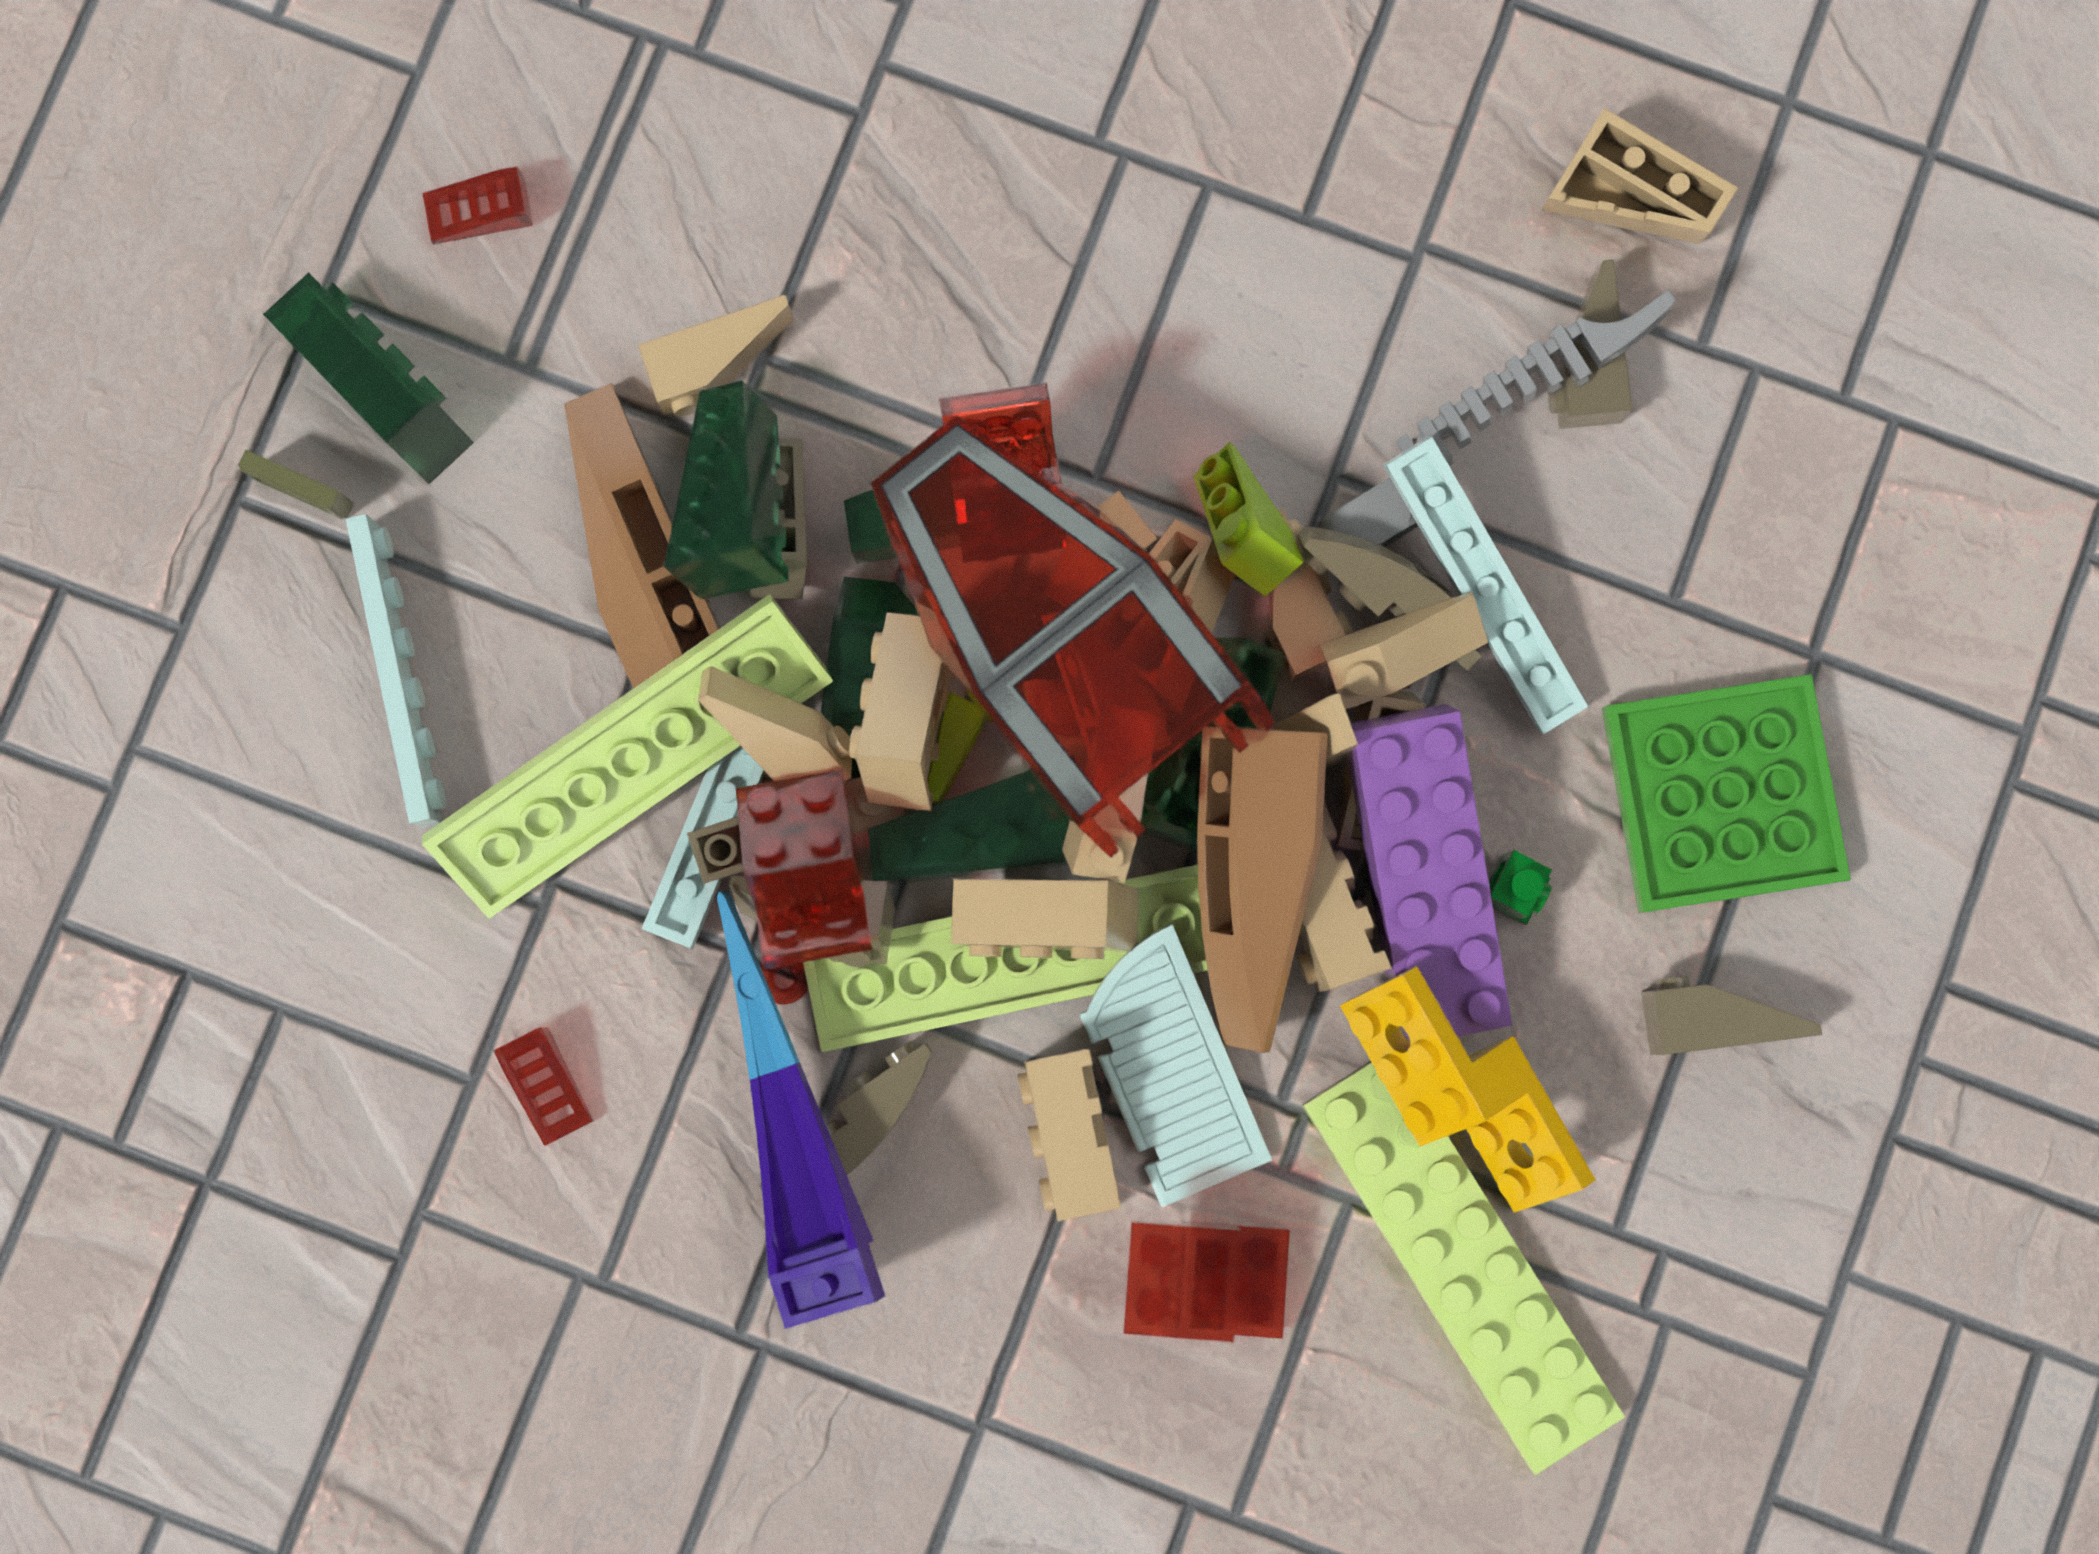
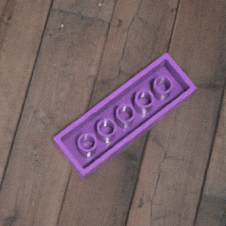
(1429, 862)

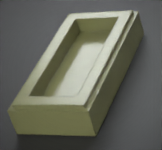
(295, 485)

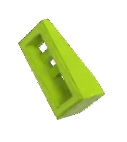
(957, 736)

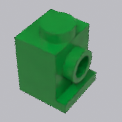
(1519, 886)

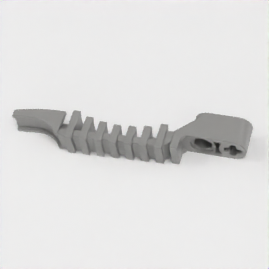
(1382, 513)

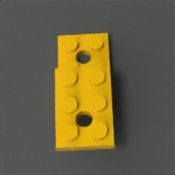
(1484, 1092)

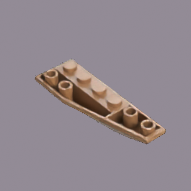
(627, 538)
(1256, 869)

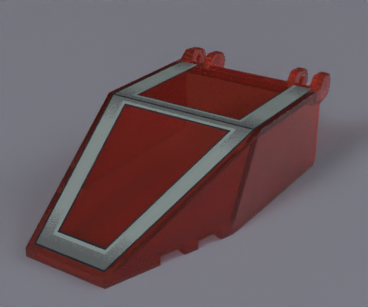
(1054, 623)

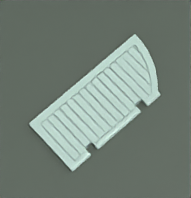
(1172, 1071)

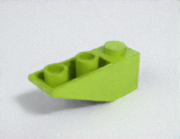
(1245, 522)

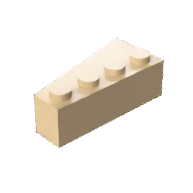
(1334, 926)

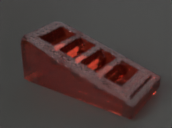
(497, 220)
(552, 1058)

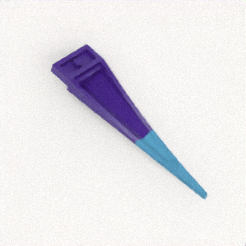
(811, 1216)

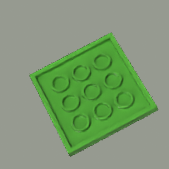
(1725, 793)

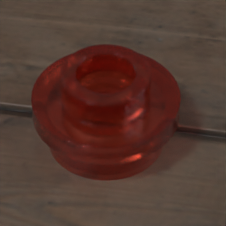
(795, 991)

